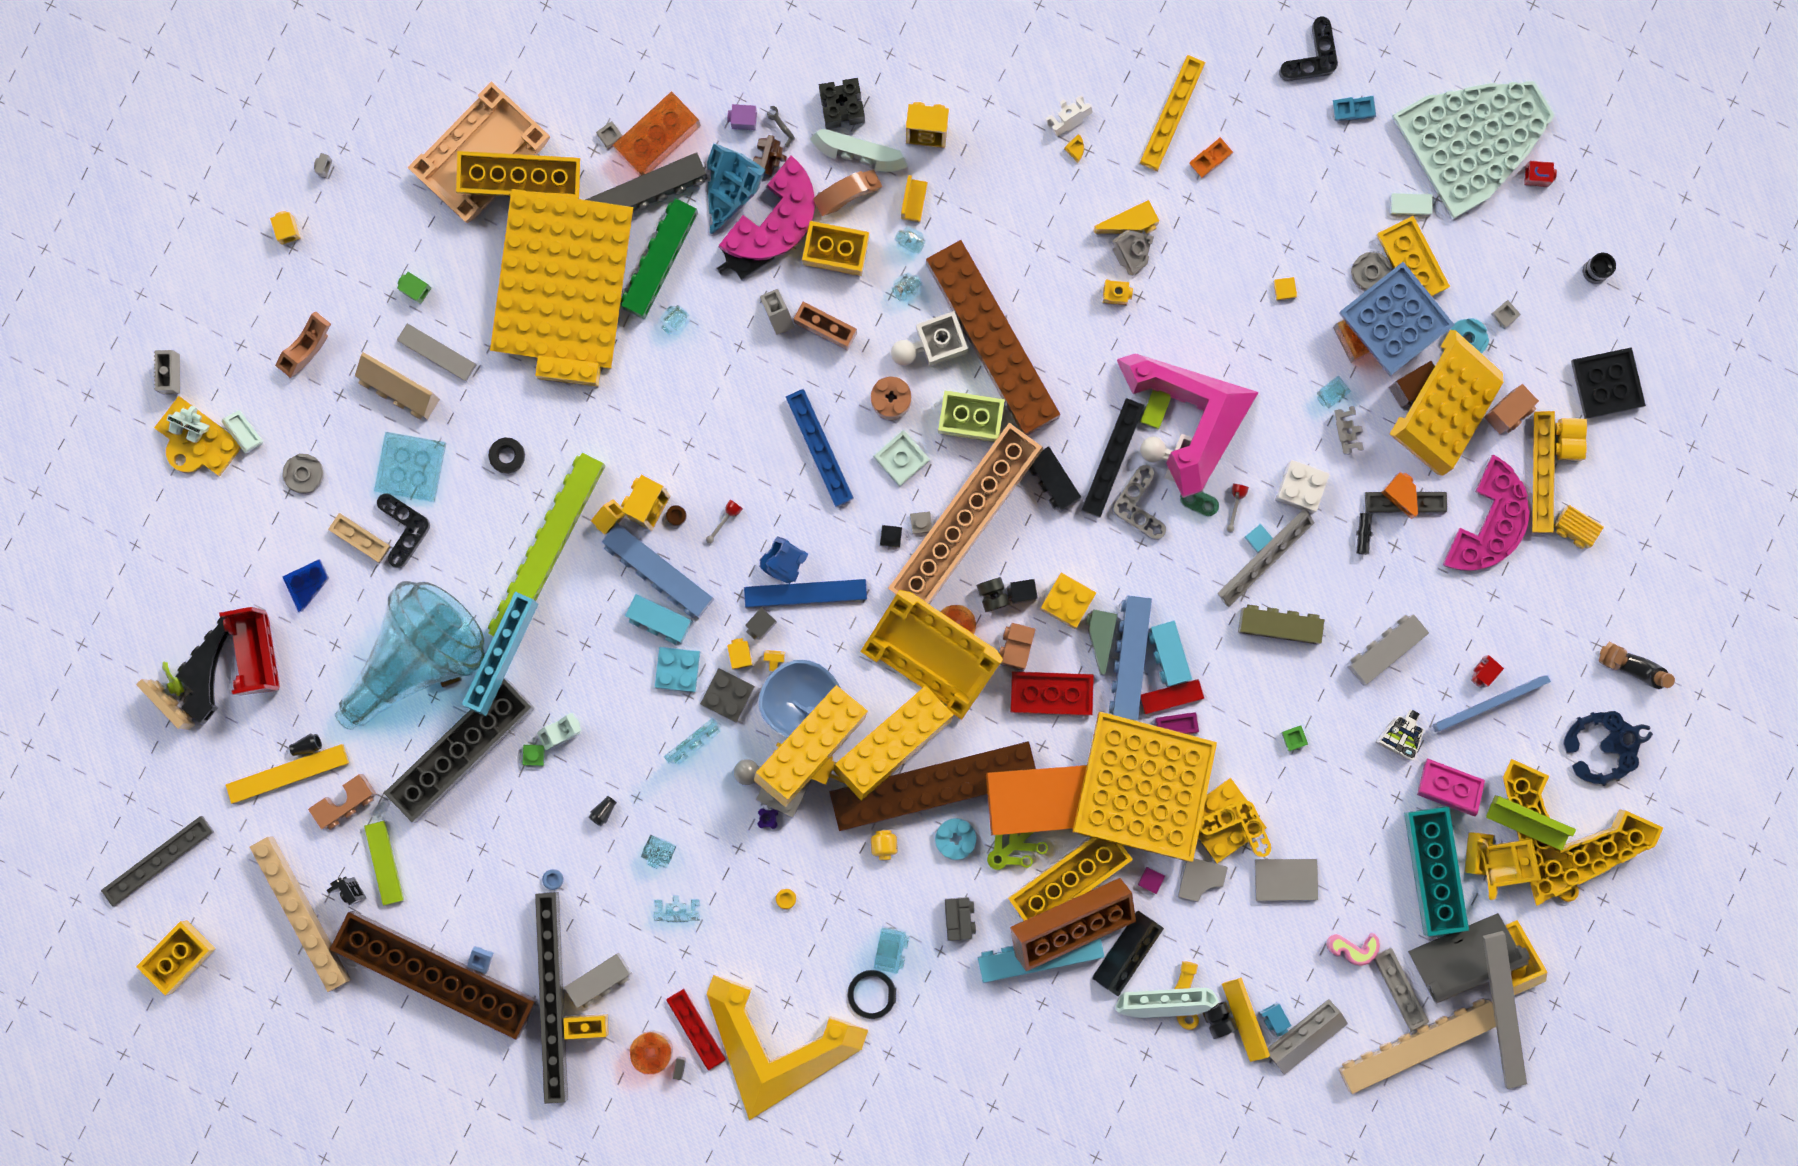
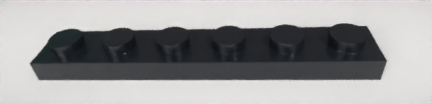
(1112, 457)

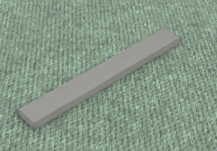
(1504, 1009)

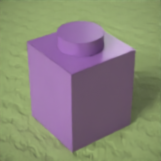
(742, 117)

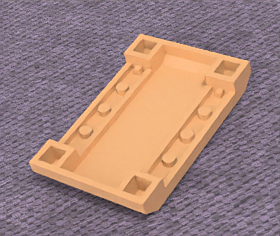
(487, 126)

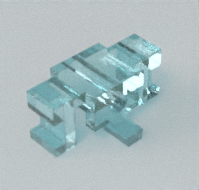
(676, 916)

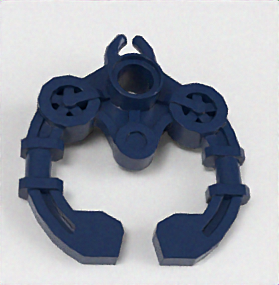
(1613, 743)

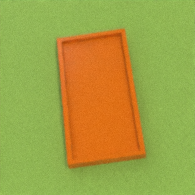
(1034, 799)

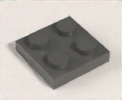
(727, 695)

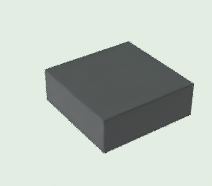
(679, 1068)

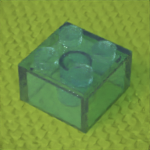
(890, 949)

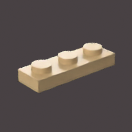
(359, 537)

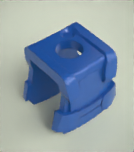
(783, 560)

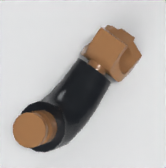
(1637, 666)

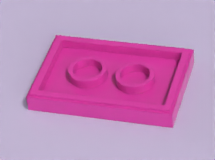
(1451, 787)

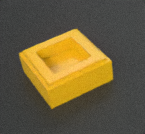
(1285, 288)

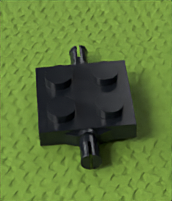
(742, 266)

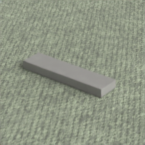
(436, 352)
(1400, 989)

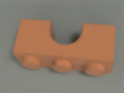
(358, 793)

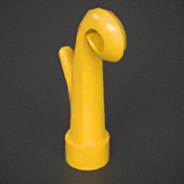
(1188, 970)

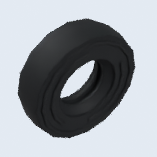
(512, 466)

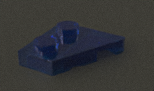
(306, 583)

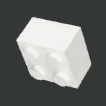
(1302, 486)

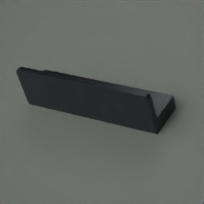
(1127, 953)

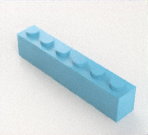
(500, 654)
(1005, 964)

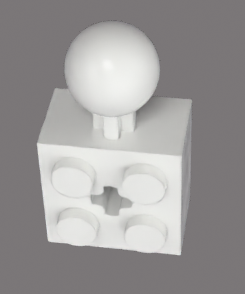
(904, 351)
(1154, 449)

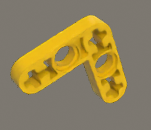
(1237, 817)

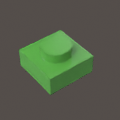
(1294, 738)
(533, 755)

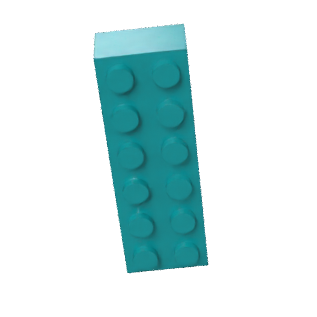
(1436, 871)

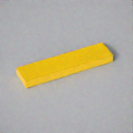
(1245, 1019)

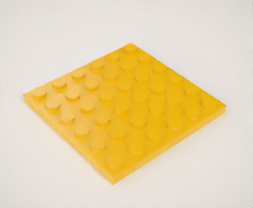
(1145, 787)

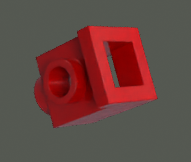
(1486, 672)

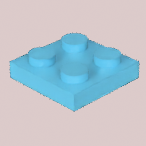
(677, 669)

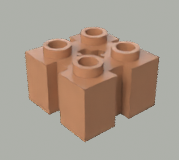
(1017, 646)

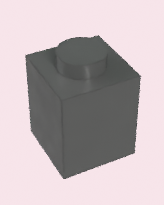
(760, 624)

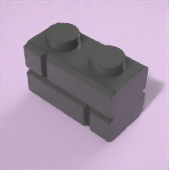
(958, 918)

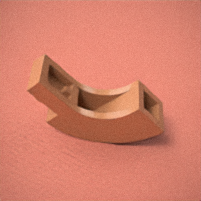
(846, 190)
(305, 346)

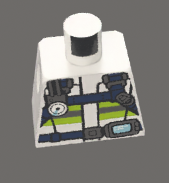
(1402, 735)

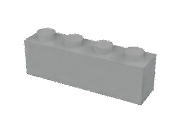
(1388, 649)

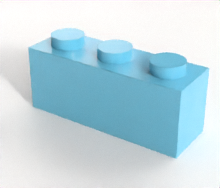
(658, 619)
(1169, 654)

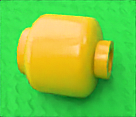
(884, 844)

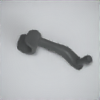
(782, 126)

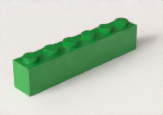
(659, 259)

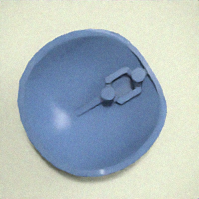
(793, 694)

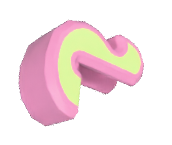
(1351, 952)

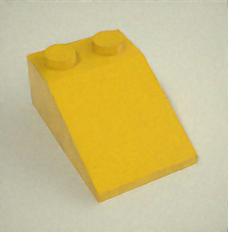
(1534, 972)

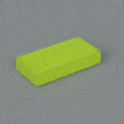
(1155, 409)

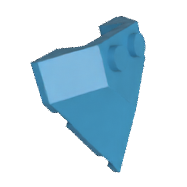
(732, 183)

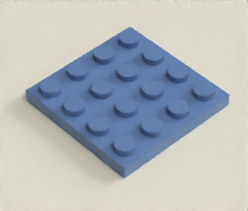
(1396, 318)

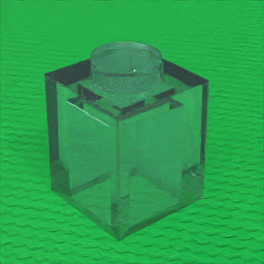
(1332, 392)

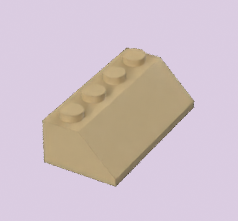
(396, 386)

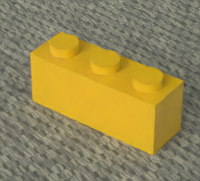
(568, 371)

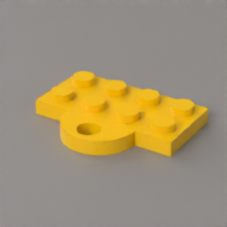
(214, 449)

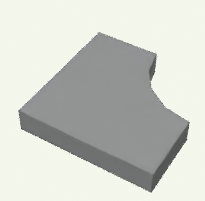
(1199, 877)

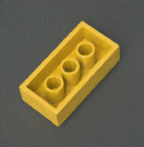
(645, 502)

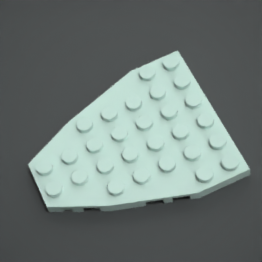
(1474, 138)

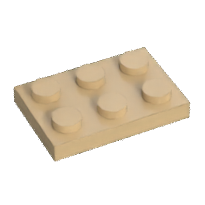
(166, 704)

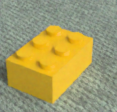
(927, 125)
(835, 248)
(176, 957)

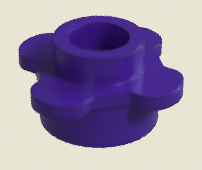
(767, 813)

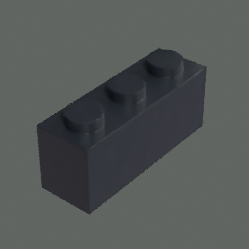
(1054, 480)

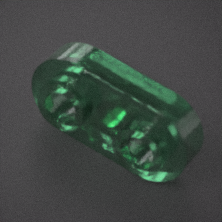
(1199, 502)

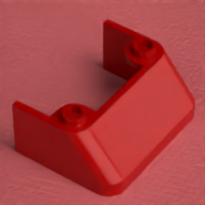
(253, 650)

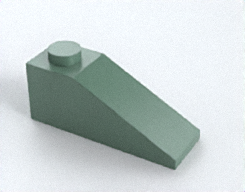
(1101, 633)

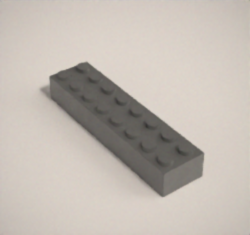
(457, 753)

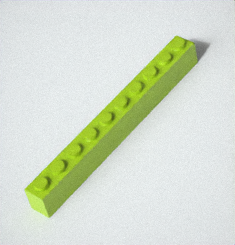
(554, 534)

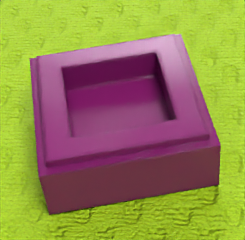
(1151, 880)

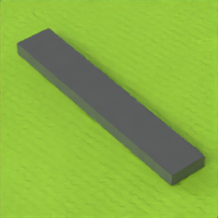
(157, 861)

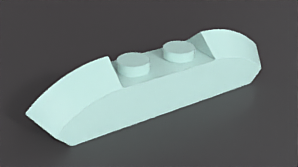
(849, 147)
(1166, 1002)

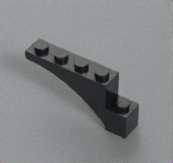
(200, 672)

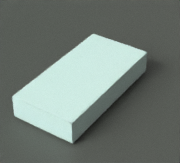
(1411, 204)
(242, 431)

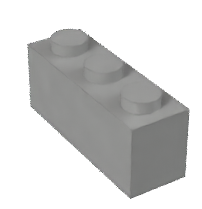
(598, 981)

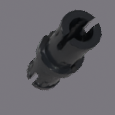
(1364, 533)

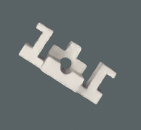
(1069, 121)

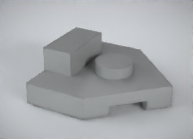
(1132, 250)

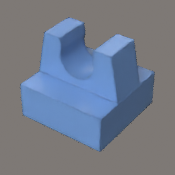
(480, 959)

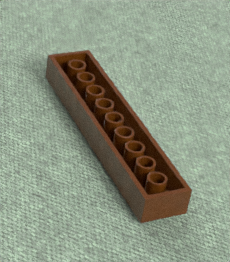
(928, 786)
(433, 974)

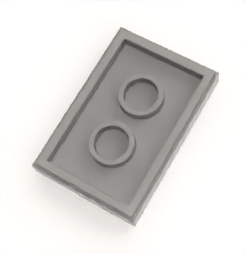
(1286, 879)

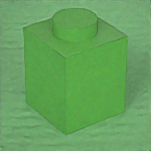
(413, 287)

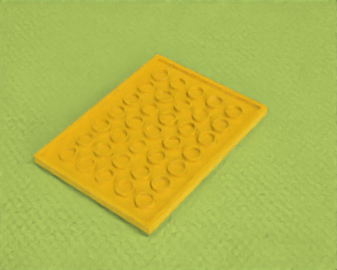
(561, 278)

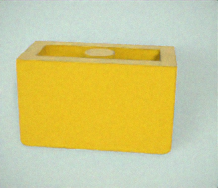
(913, 199)

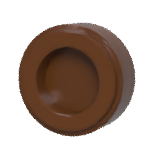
(676, 515)

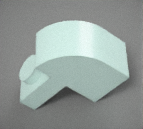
(559, 731)

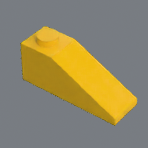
(1138, 219)

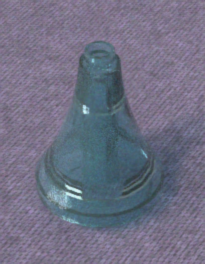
(420, 643)

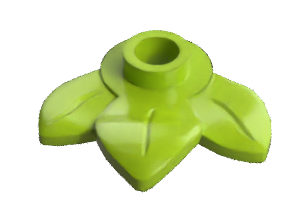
(174, 686)

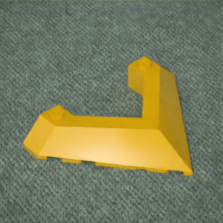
(1581, 858)
(766, 1081)

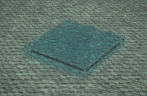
(410, 466)
(693, 742)

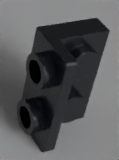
(350, 890)

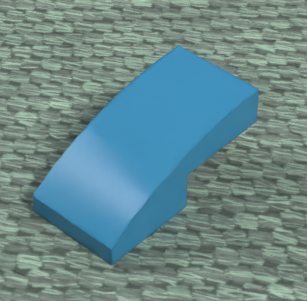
(1354, 108)

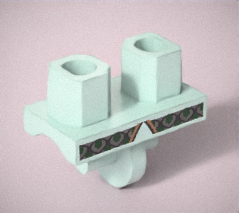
(189, 420)

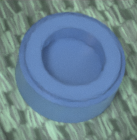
(553, 879)

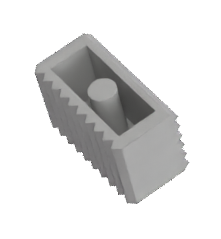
(167, 371)

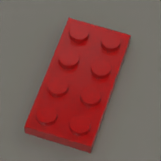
(1052, 693)

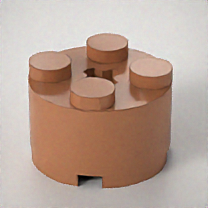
(898, 406)

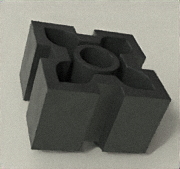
(852, 109)

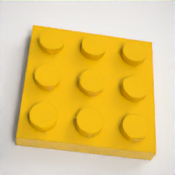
(1231, 838)

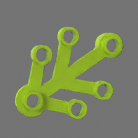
(1015, 843)

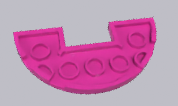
(785, 223)
(1503, 525)

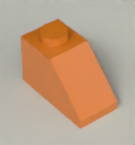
(1403, 494)

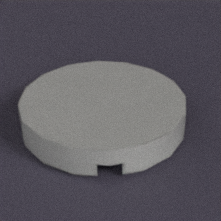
(1369, 269)
(303, 473)

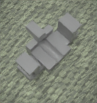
(1343, 426)

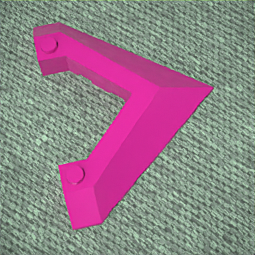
(1223, 412)

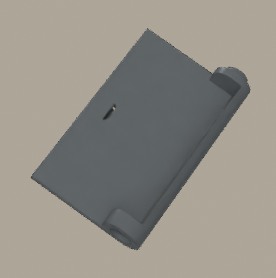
(1459, 960)

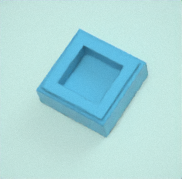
(1258, 538)

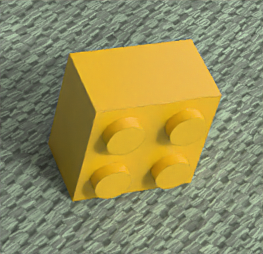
(1068, 600)

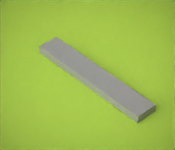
(1266, 558)

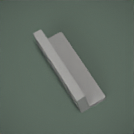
(1307, 1036)

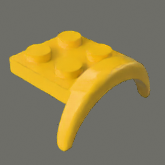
(1509, 864)

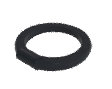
(891, 994)

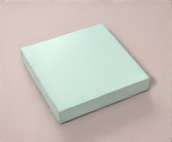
(901, 458)

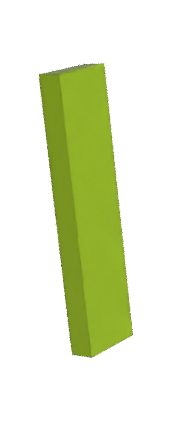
(384, 862)

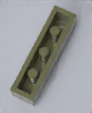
(1281, 625)

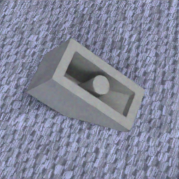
(777, 311)

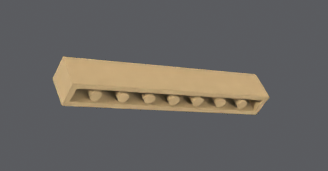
(300, 913)
(1419, 1046)

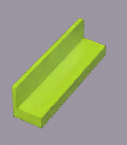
(1529, 822)

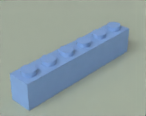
(658, 570)
(1131, 657)

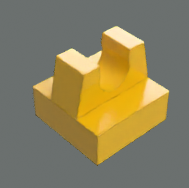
(774, 658)

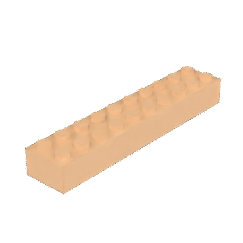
(967, 515)

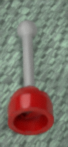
(1239, 492)
(732, 509)

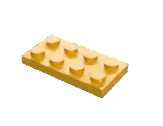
(1407, 244)

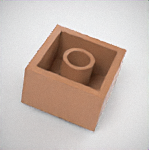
(1513, 407)

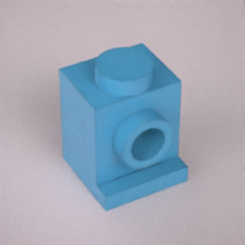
(1276, 1019)

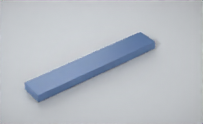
(1490, 703)

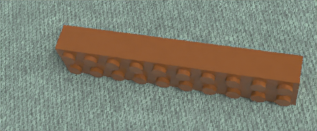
(992, 338)

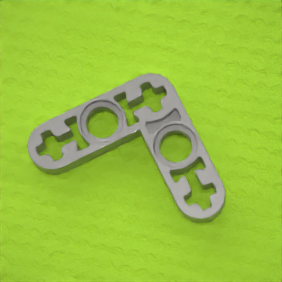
(1132, 501)

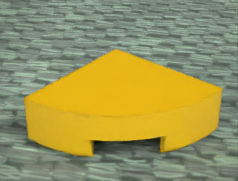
(1075, 148)

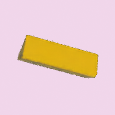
(1474, 861)

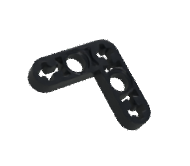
(1318, 61)
(410, 523)

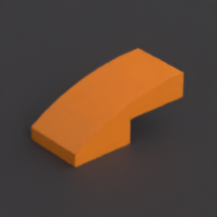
(1211, 157)

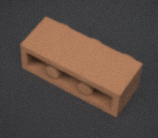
(825, 325)

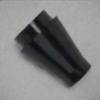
(309, 744)
(602, 811)

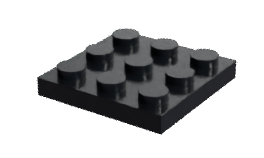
(1608, 383)

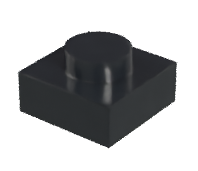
(891, 536)

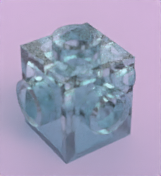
(658, 852)

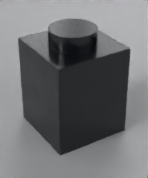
(1022, 591)

